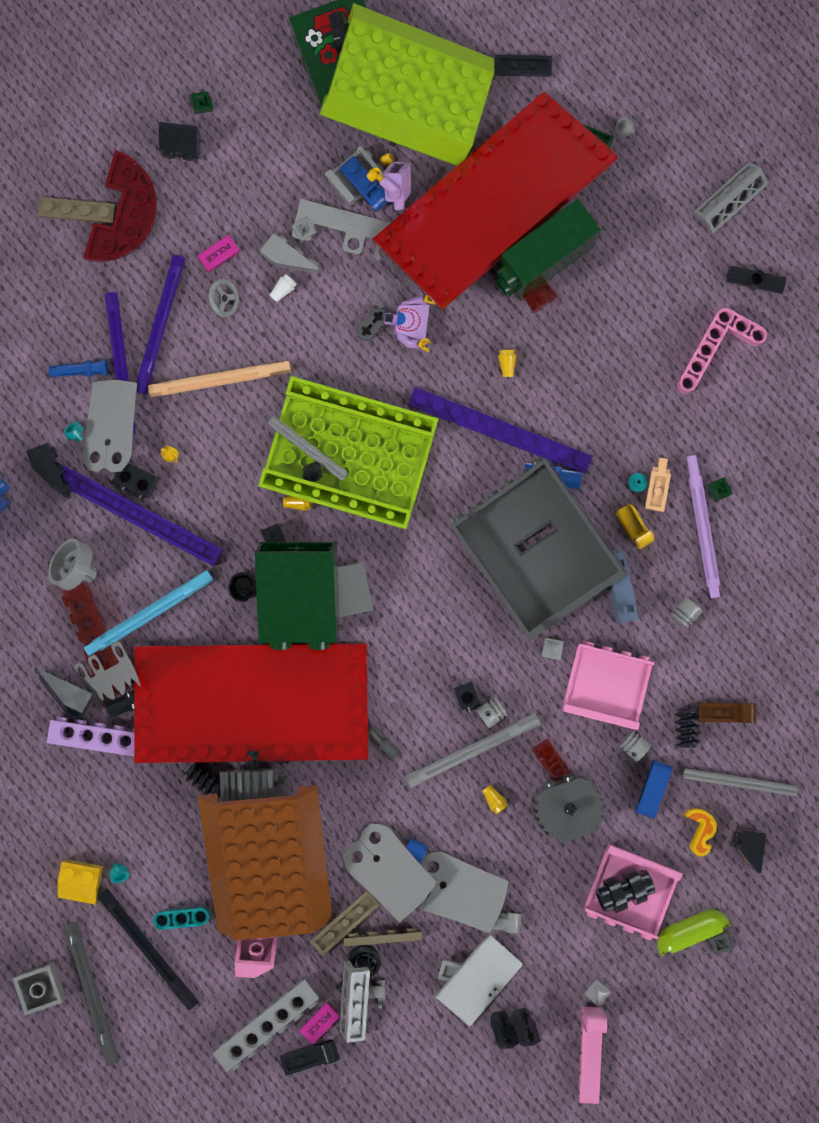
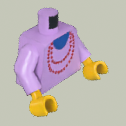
(395, 180)
(411, 322)

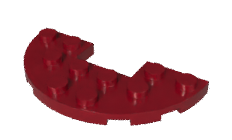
(134, 213)

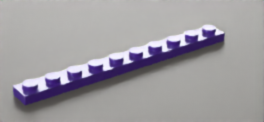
(500, 430)
(142, 517)

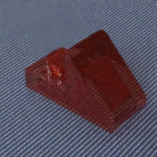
(539, 297)

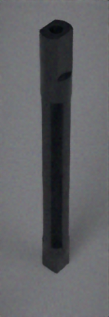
(148, 950)

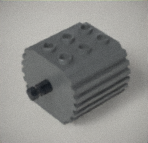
(252, 781)
(568, 807)

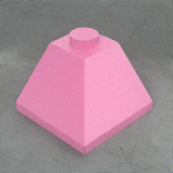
(255, 956)

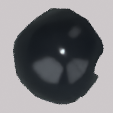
(239, 582)

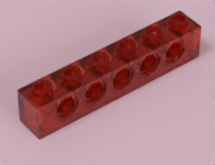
(70, 599)

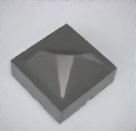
(721, 942)

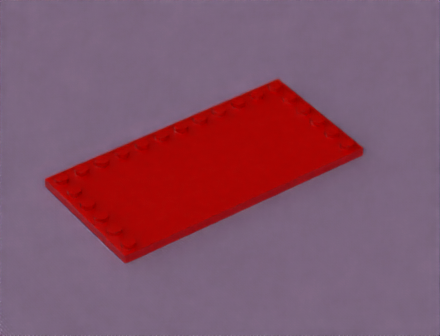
(494, 199)
(247, 699)

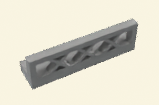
(730, 193)
(354, 1002)

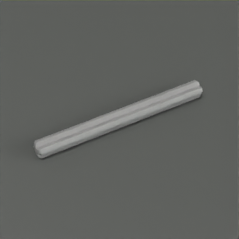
(742, 782)

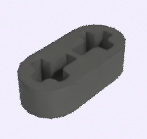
(368, 321)

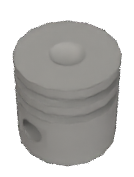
(686, 612)
(496, 711)
(635, 746)

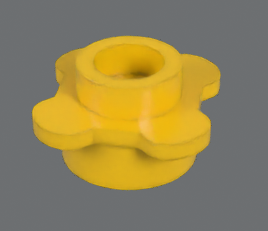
(169, 454)

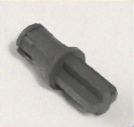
(383, 743)

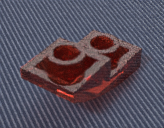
(550, 759)

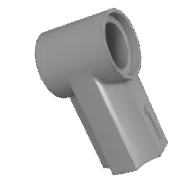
(509, 922)

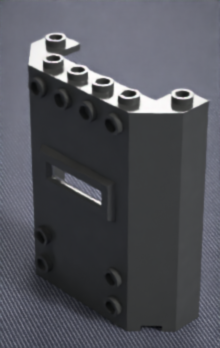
(555, 571)

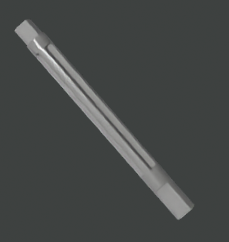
(510, 732)

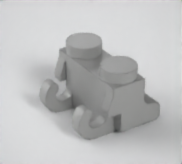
(377, 992)

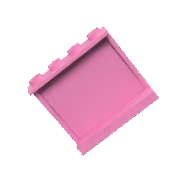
(607, 685)
(647, 916)

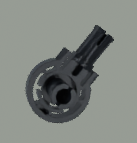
(361, 957)

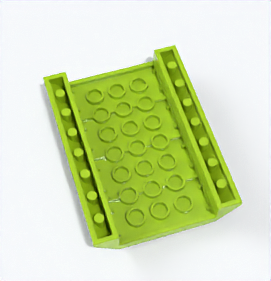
(408, 86)
(371, 440)

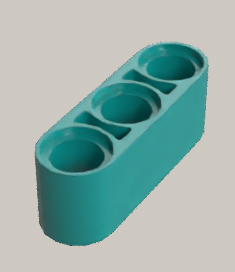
(173, 922)

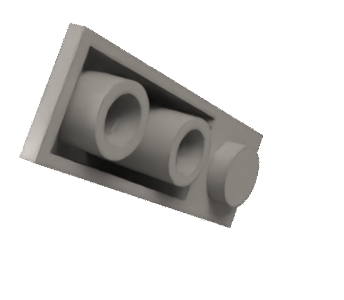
(284, 256)

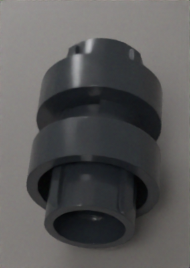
(633, 887)

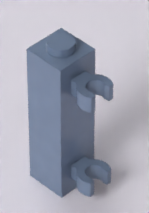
(622, 595)

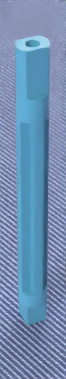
(149, 613)

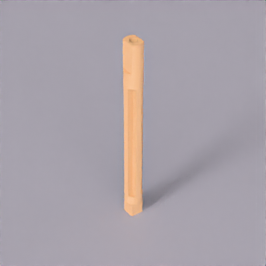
(219, 379)

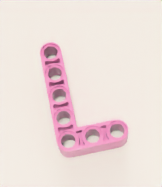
(712, 344)
(593, 1025)

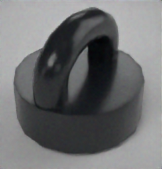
(312, 472)

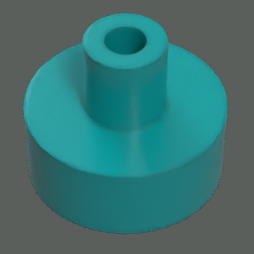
(74, 431)
(634, 486)
(118, 873)

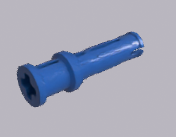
(88, 368)

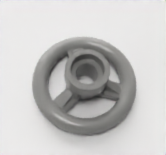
(219, 298)

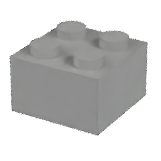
(39, 988)

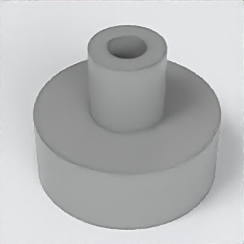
(624, 127)

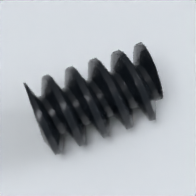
(687, 728)
(203, 779)

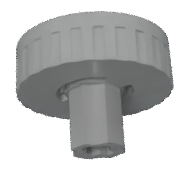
(71, 565)

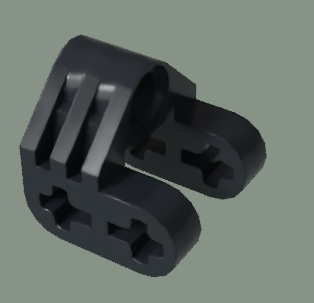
(521, 1032)

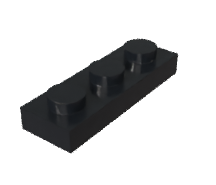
(523, 65)

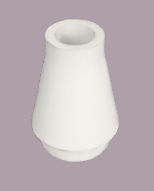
(283, 287)

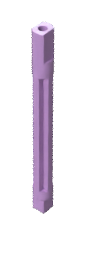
(703, 527)

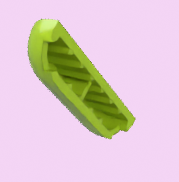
(691, 931)

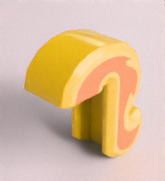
(634, 527)
(705, 830)

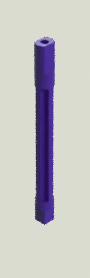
(159, 324)
(116, 338)

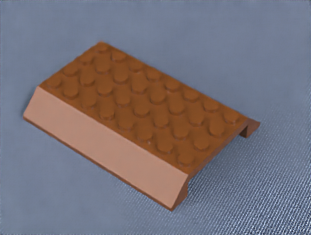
(267, 864)

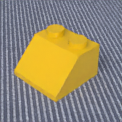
(79, 881)

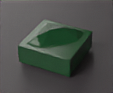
(201, 102)
(719, 489)

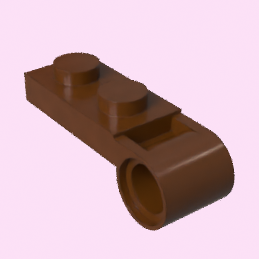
(727, 712)

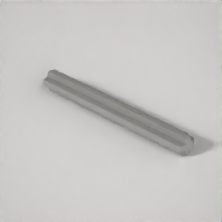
(308, 448)

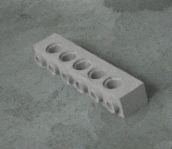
(224, 1052)

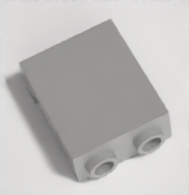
(341, 183)

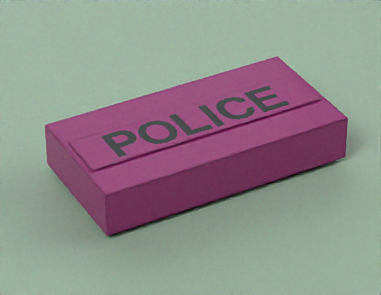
(218, 253)
(319, 1023)

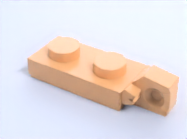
(658, 487)

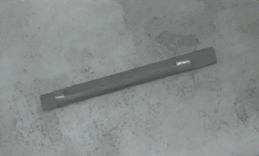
(91, 993)

